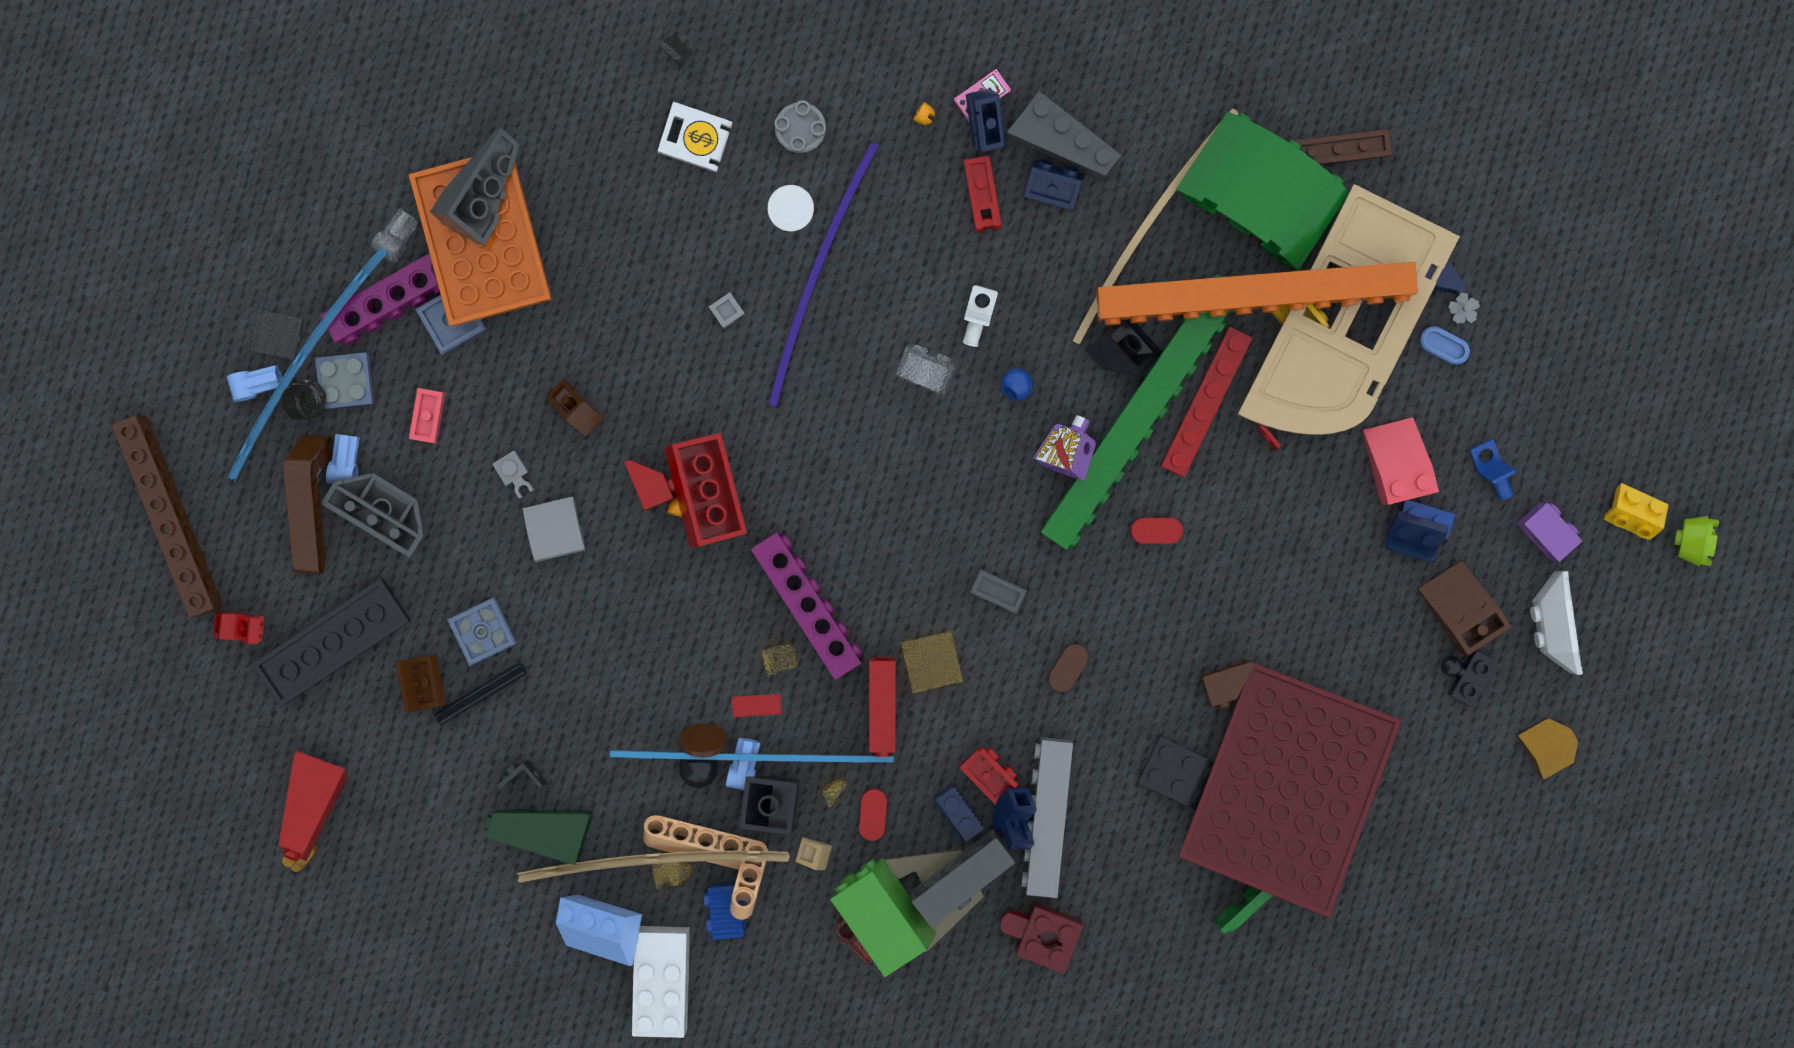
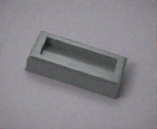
(998, 591)

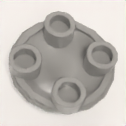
(800, 127)

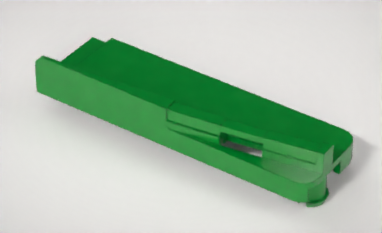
(1234, 917)

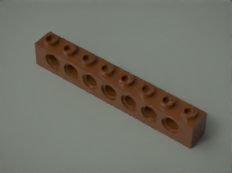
(167, 516)

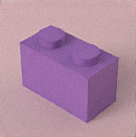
(1550, 531)

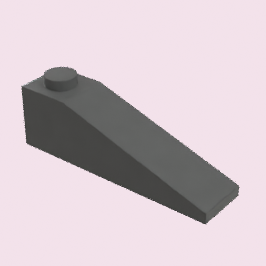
(474, 195)

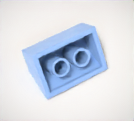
(599, 928)

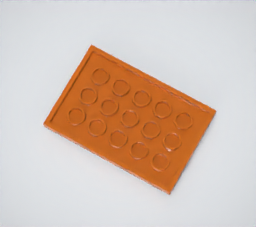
(479, 278)

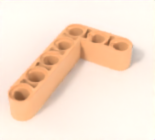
(718, 841)

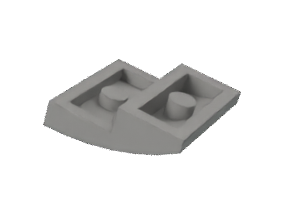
(554, 529)

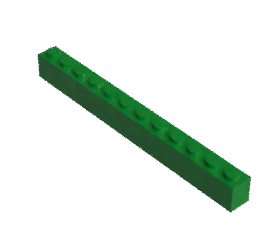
(1131, 427)

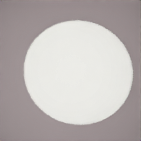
(790, 208)

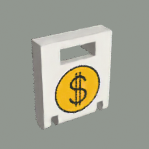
(698, 139)

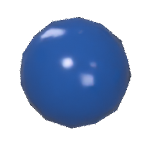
(1016, 384)

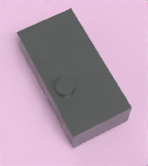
(962, 878)

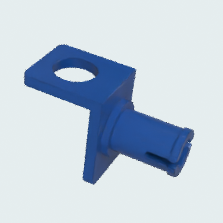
(1494, 469)

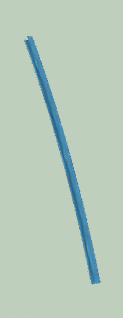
(299, 360)
(752, 757)

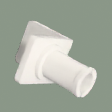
(978, 316)

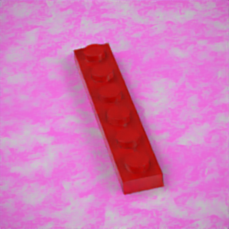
(1206, 402)

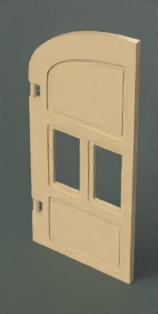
(1315, 374)

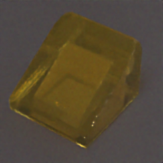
(833, 790)

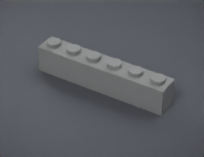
(1048, 822)

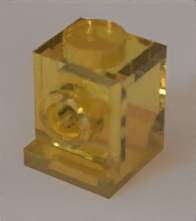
(671, 873)

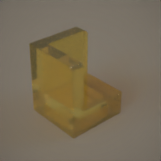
(779, 658)

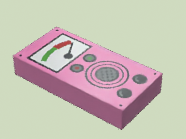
(992, 81)

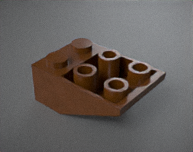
(1464, 608)

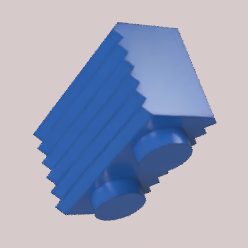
(721, 921)

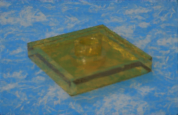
(931, 661)

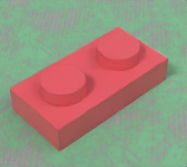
(427, 415)

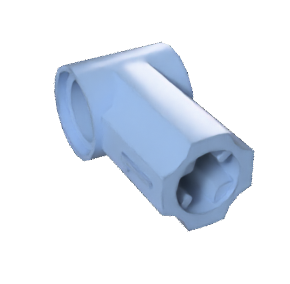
(248, 384)
(343, 459)
(740, 768)

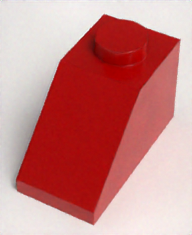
(651, 485)

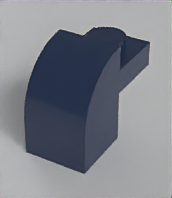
(1011, 817)

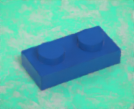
(1428, 513)

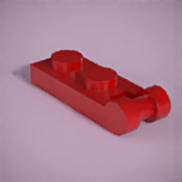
(982, 192)

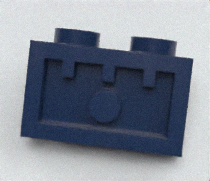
(1053, 184)
(1415, 536)

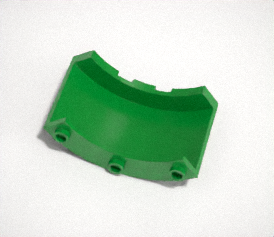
(1264, 188)

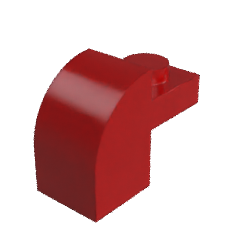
(238, 626)

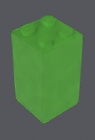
(882, 916)

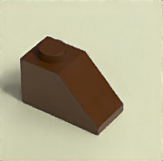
(574, 407)
(1225, 683)

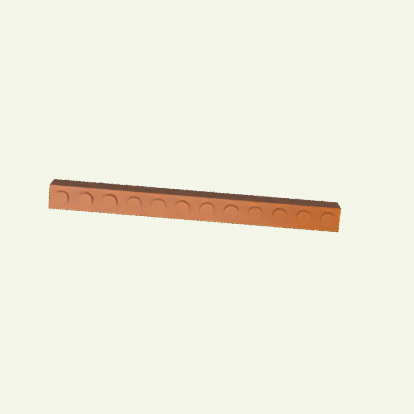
(1257, 292)

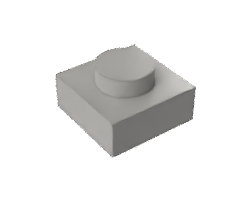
(726, 310)

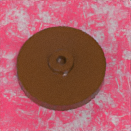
(703, 740)

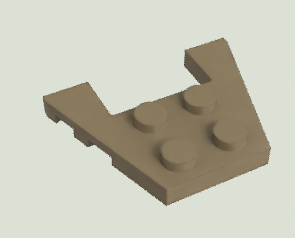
(925, 866)

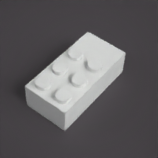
(661, 982)

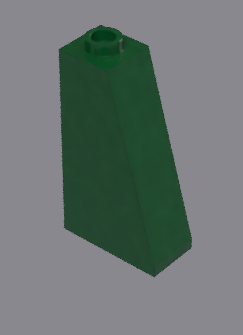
(544, 832)

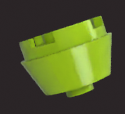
(1697, 540)

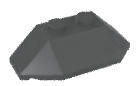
(379, 510)

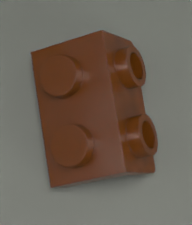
(420, 683)

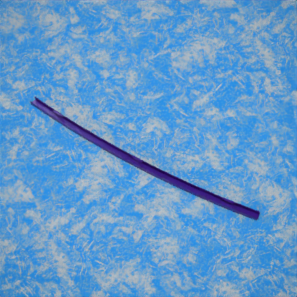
(816, 271)

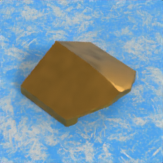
(1549, 746)

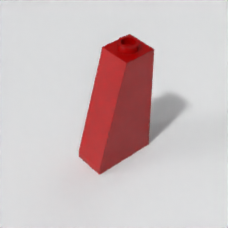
(882, 706)
(309, 801)

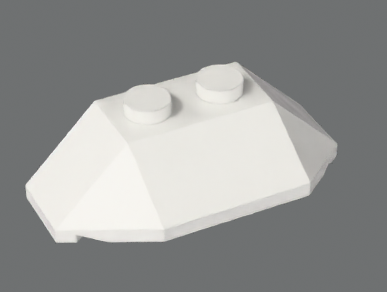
(1556, 623)

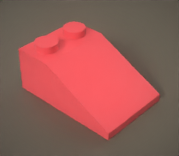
(1399, 462)

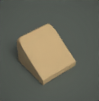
(813, 854)

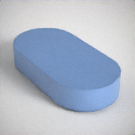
(1444, 345)

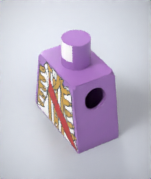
(1068, 449)

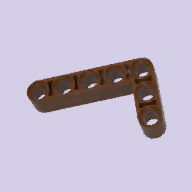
(304, 503)

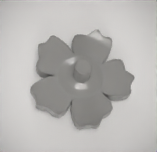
(1463, 309)

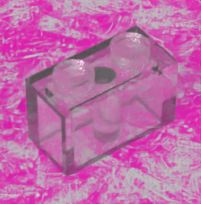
(925, 370)

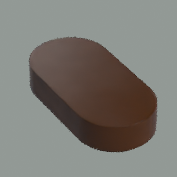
(1068, 667)

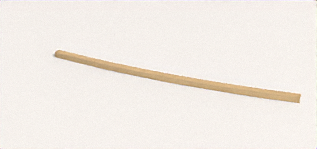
(1138, 236)
(653, 859)

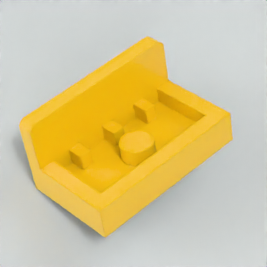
(1637, 512)

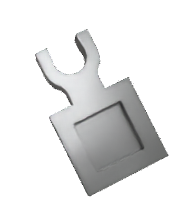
(512, 470)

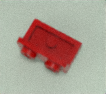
(988, 773)

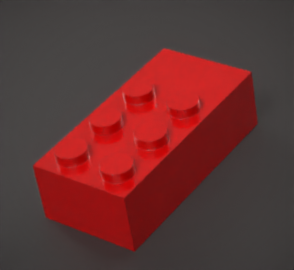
(705, 490)

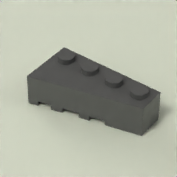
(1061, 137)

